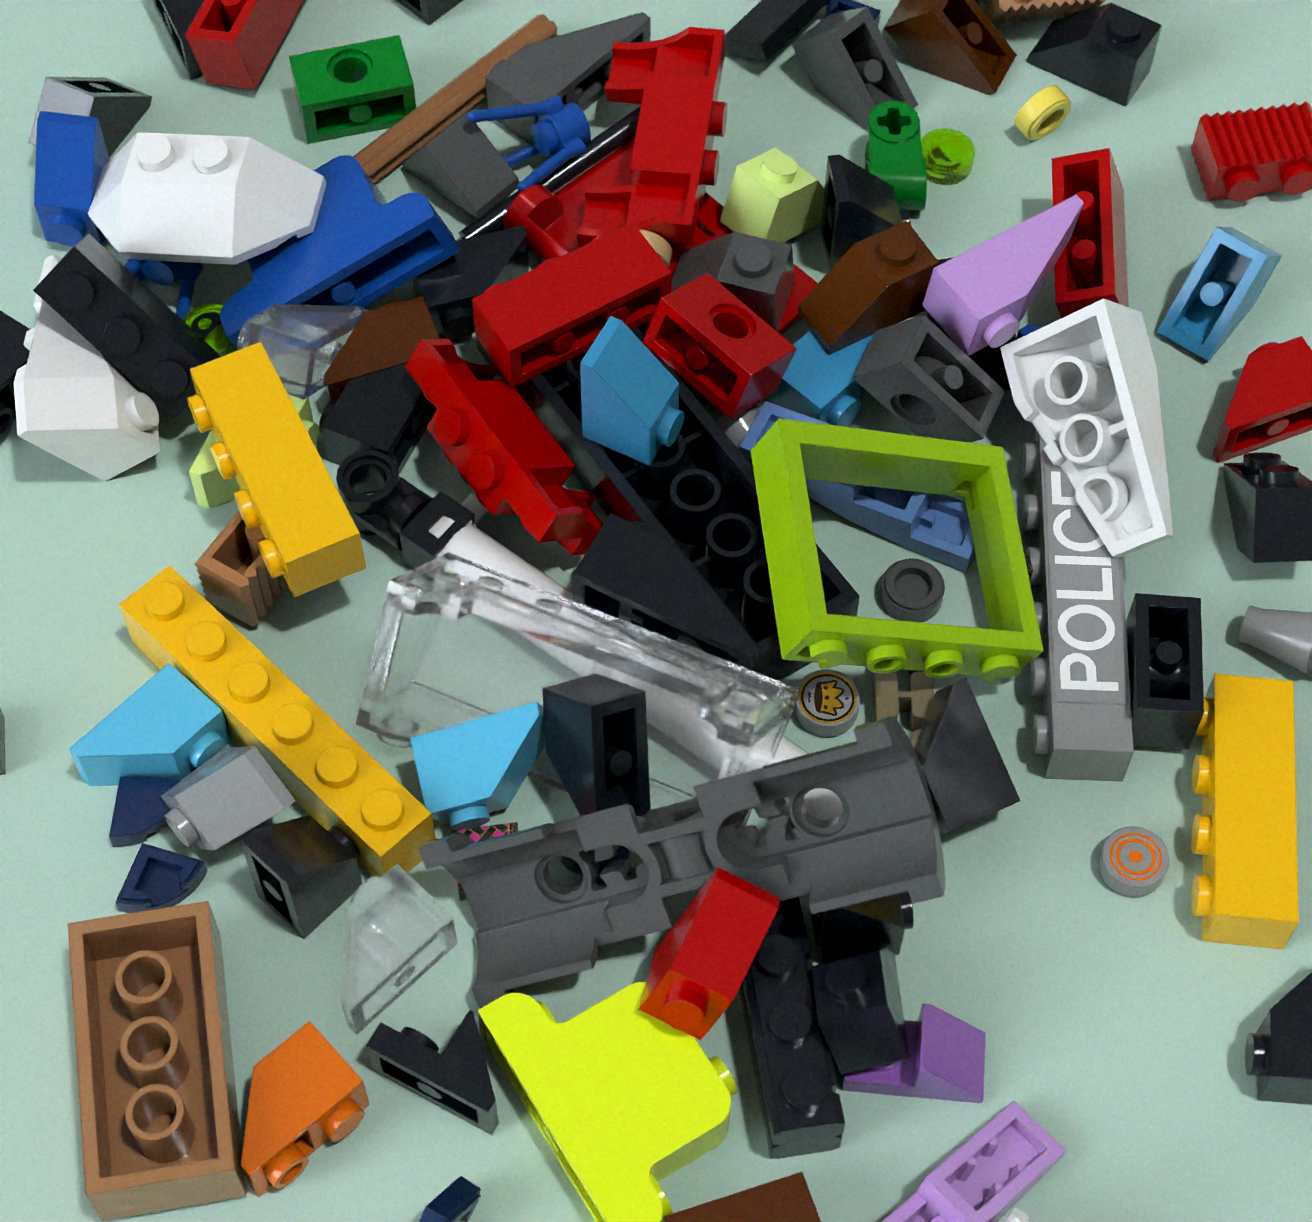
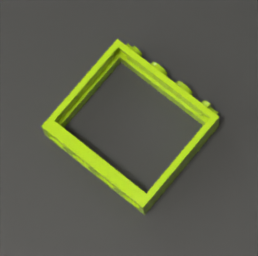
(889, 460)

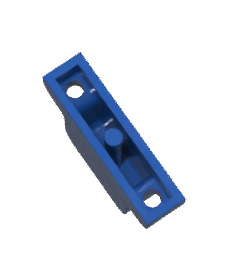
(352, 255)

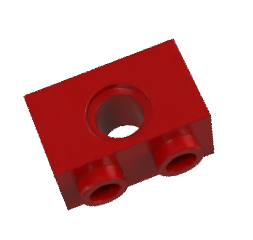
(718, 345)

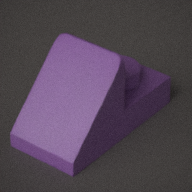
(942, 1064)

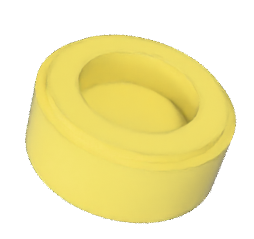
(1043, 113)

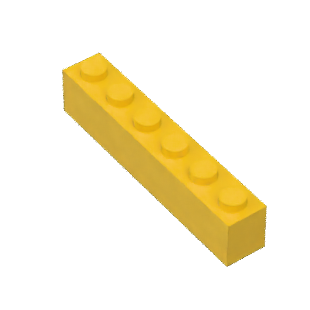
(267, 710)

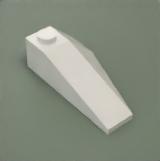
(79, 401)
(1098, 409)

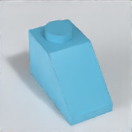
(154, 734)
(478, 764)

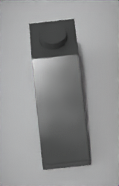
(565, 66)

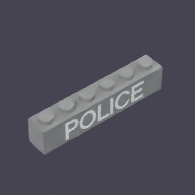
(1082, 631)

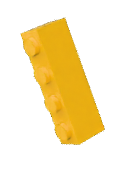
(278, 470)
(1247, 813)

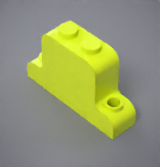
(612, 1096)

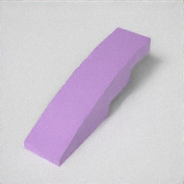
(985, 1173)

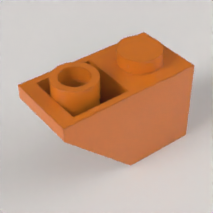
(295, 1105)

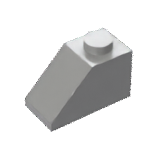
(225, 798)

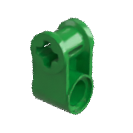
(896, 152)

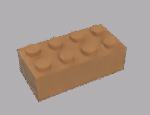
(154, 1061)

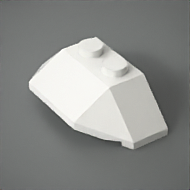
(203, 198)

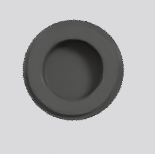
(912, 590)

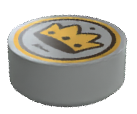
(827, 703)

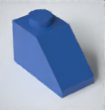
(67, 175)

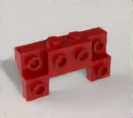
(674, 135)
(502, 447)

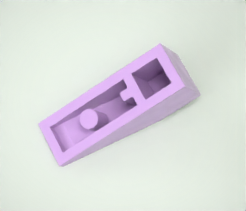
(992, 285)

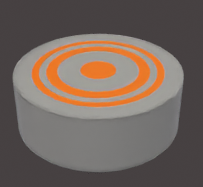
(1133, 861)

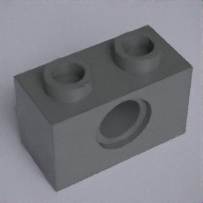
(928, 382)

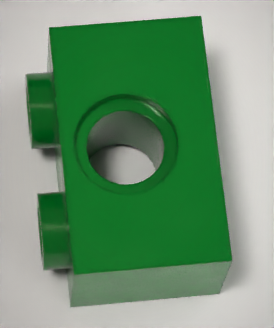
(352, 88)

